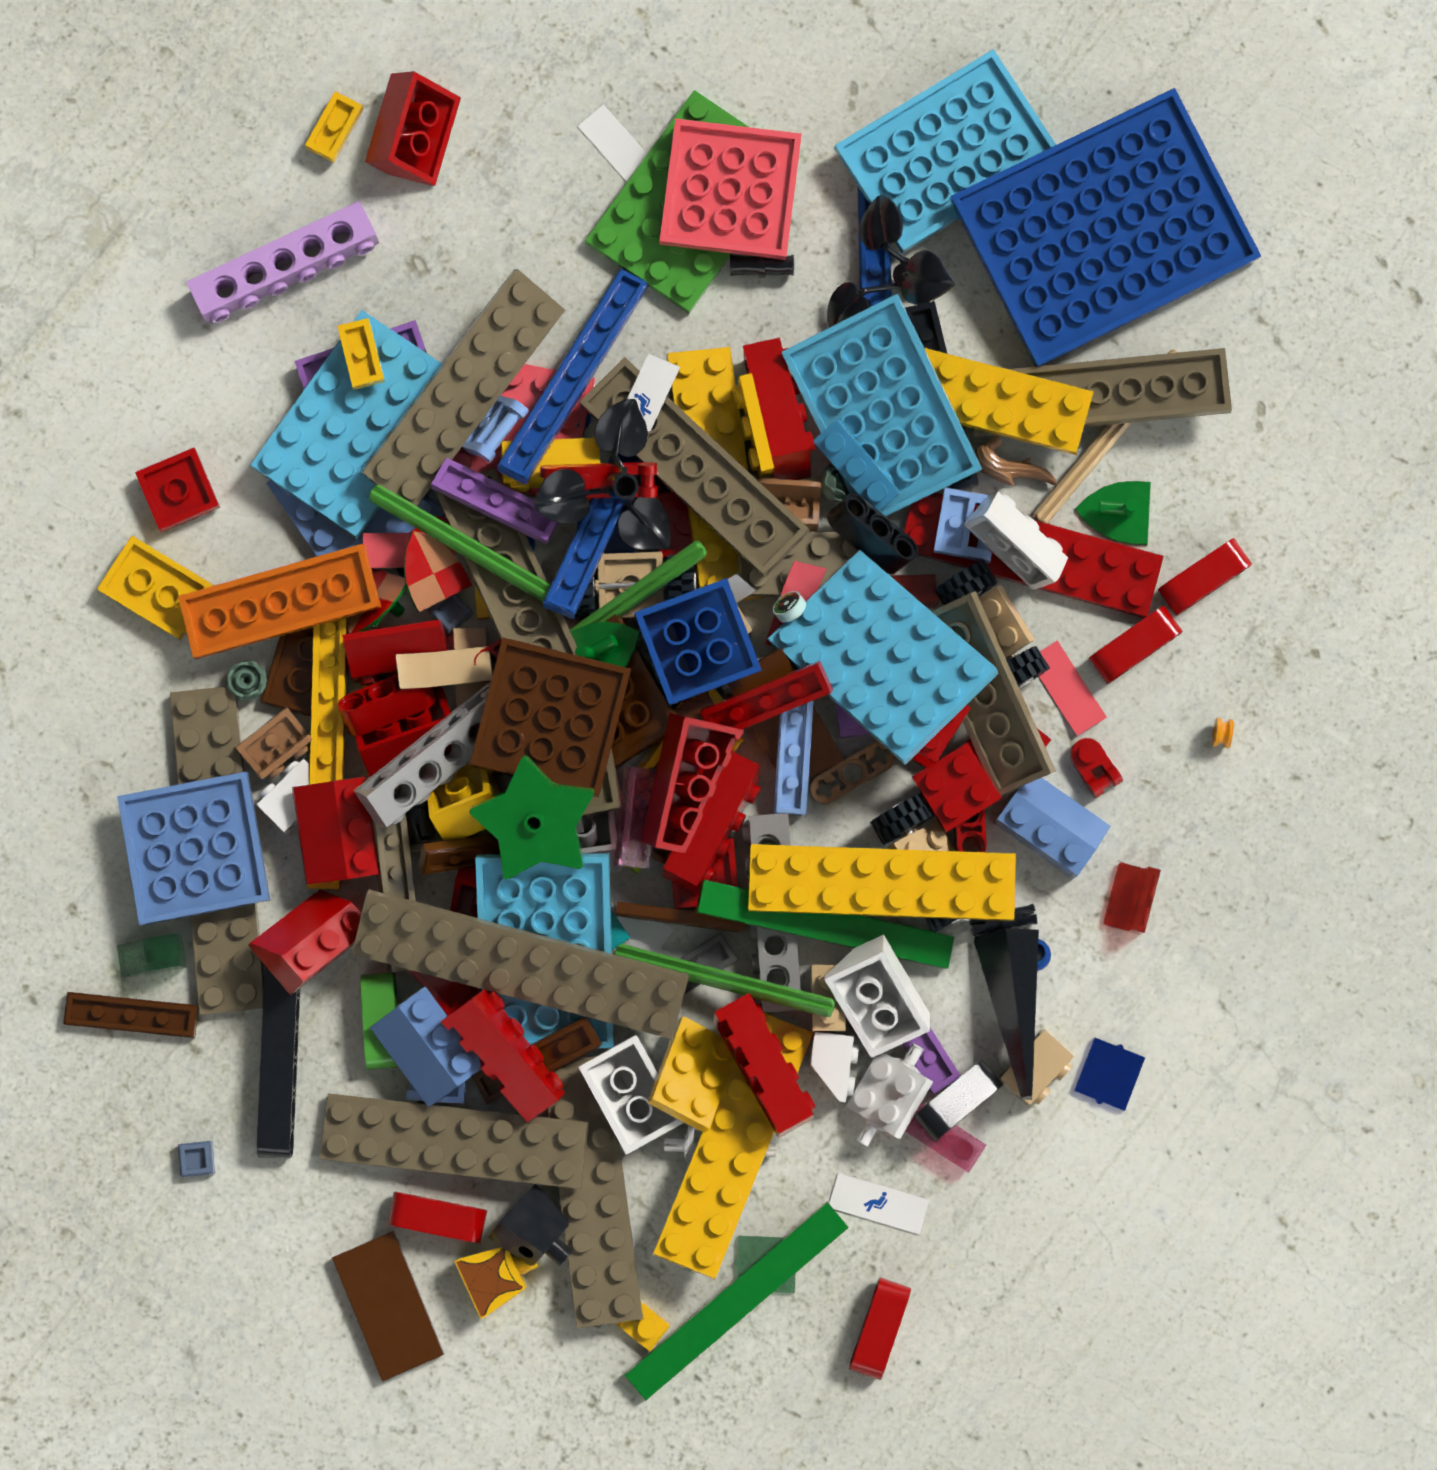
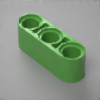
(377, 1000)

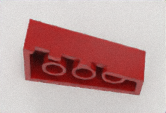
(779, 409)
(685, 779)
(721, 816)
(505, 1054)
(763, 1065)

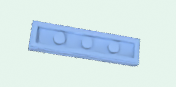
(793, 760)

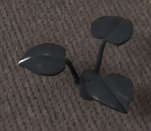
(919, 279)
(563, 492)

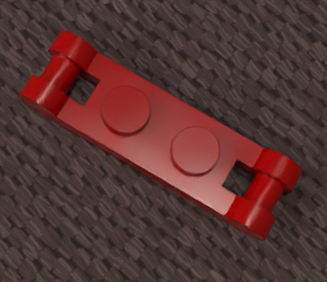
(597, 474)

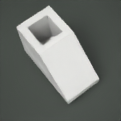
(278, 800)
(832, 1060)

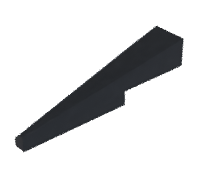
(1010, 971)

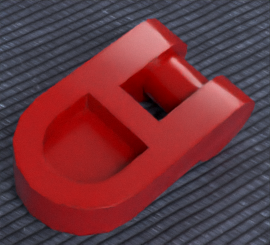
(1088, 755)

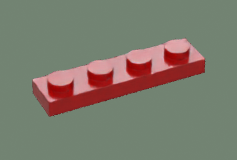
(770, 698)

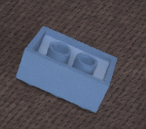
(1053, 826)
(425, 1048)

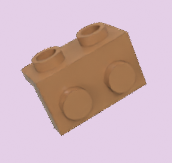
(799, 496)
(275, 744)

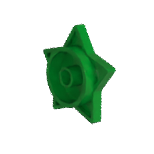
(536, 796)

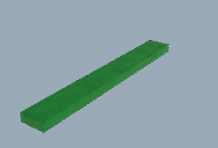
(843, 930)
(736, 1301)

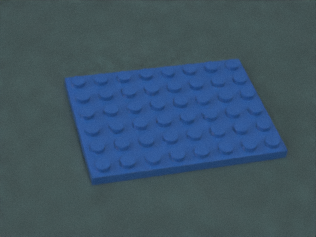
(1105, 227)

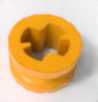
(1222, 732)

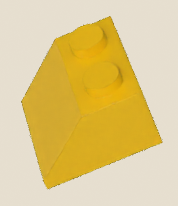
(451, 802)

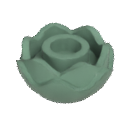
(833, 484)
(241, 671)

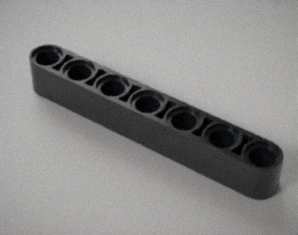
(278, 1070)

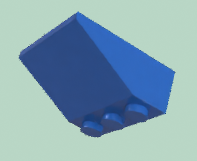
(697, 642)

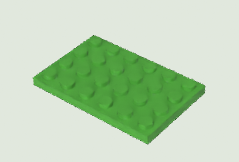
(632, 224)

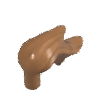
(1007, 470)

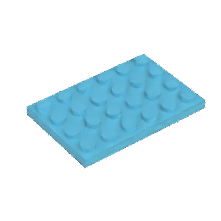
(943, 144)
(888, 397)
(337, 429)
(885, 656)
(555, 904)

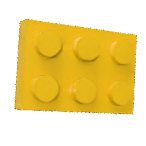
(753, 426)
(151, 585)
(692, 1075)

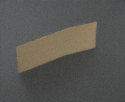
(443, 668)

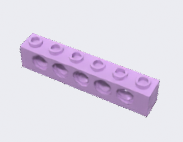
(265, 259)

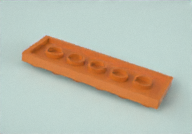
(279, 601)

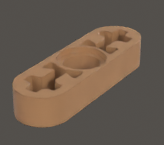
(827, 778)

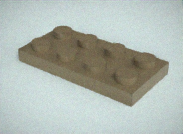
(816, 548)

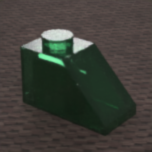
(152, 955)

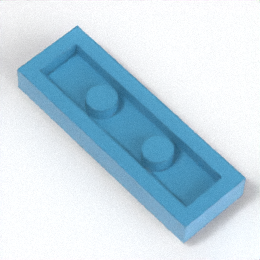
(856, 465)

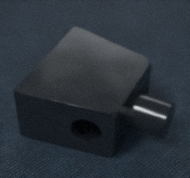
(533, 1229)

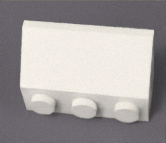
(1017, 541)
(878, 997)
(622, 1085)

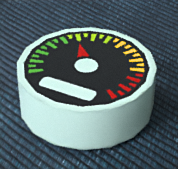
(789, 606)

